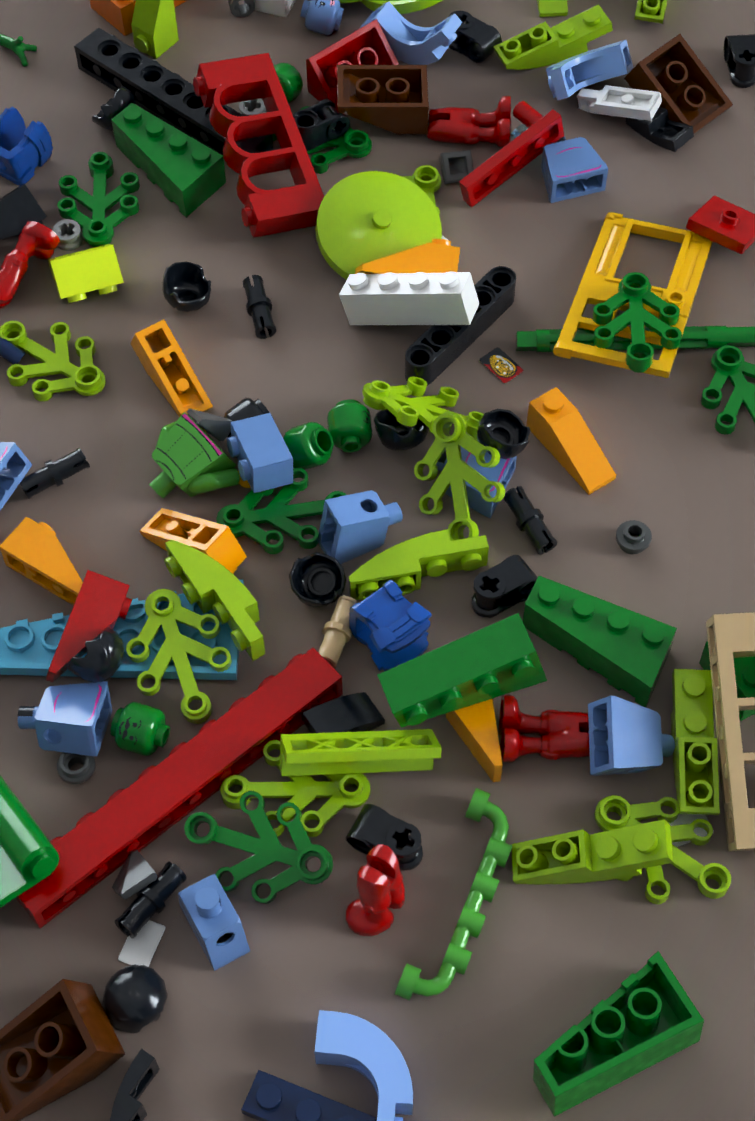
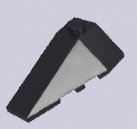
(18, 209)

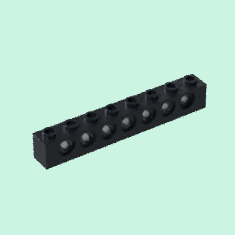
(156, 90)

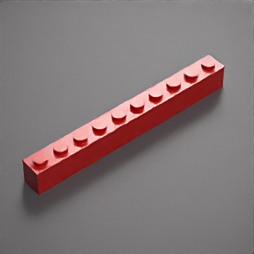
(180, 783)

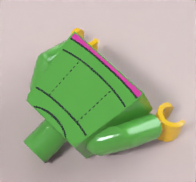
(191, 461)

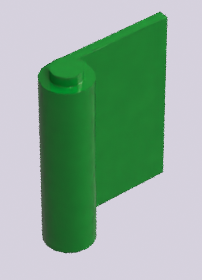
(24, 848)

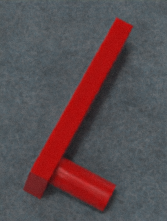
(515, 155)

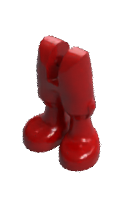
(464, 124)
(34, 241)
(563, 732)
(379, 889)

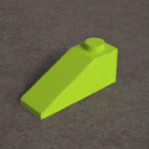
(154, 26)

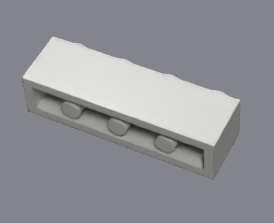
(410, 298)

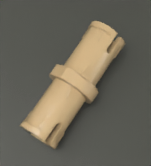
(337, 631)

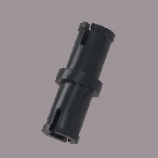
(259, 306)
(54, 473)
(530, 520)
(150, 900)

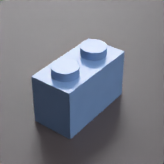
(260, 453)

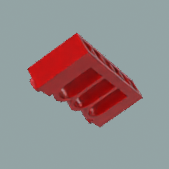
(250, 79)

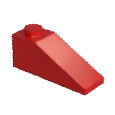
(95, 609)

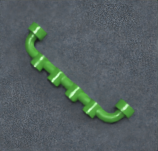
(470, 920)

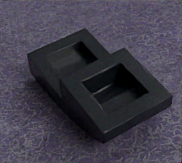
(662, 131)
(344, 714)
(133, 1085)

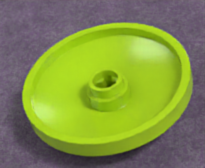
(373, 218)

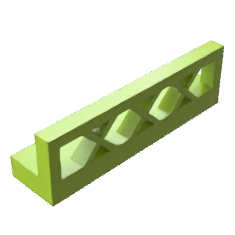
(358, 752)

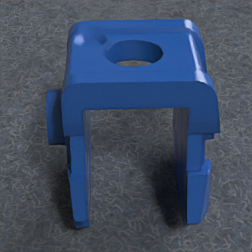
(21, 147)
(390, 626)

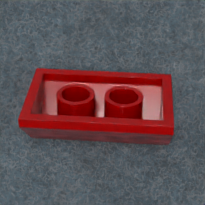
(361, 47)

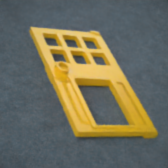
(600, 285)

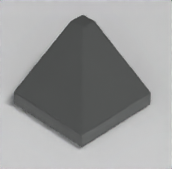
(455, 165)
(215, 425)
(133, 875)

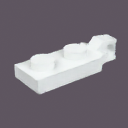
(620, 102)

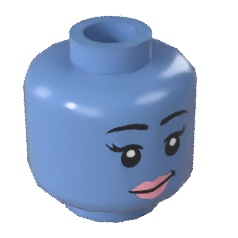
(322, 15)

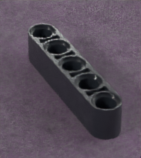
(445, 343)

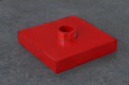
(724, 224)

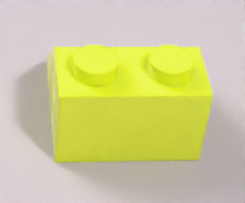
(86, 272)

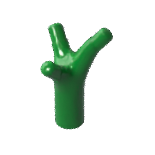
(17, 47)

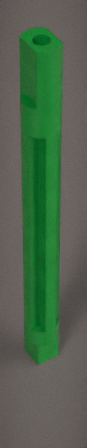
(693, 338)

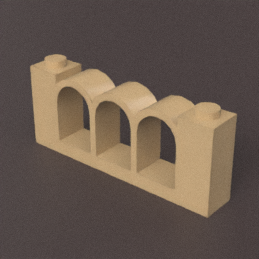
(731, 638)

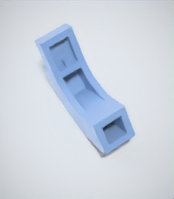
(411, 42)
(589, 68)
(364, 1047)

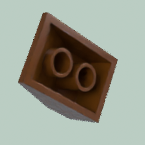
(684, 84)
(385, 96)
(54, 1049)

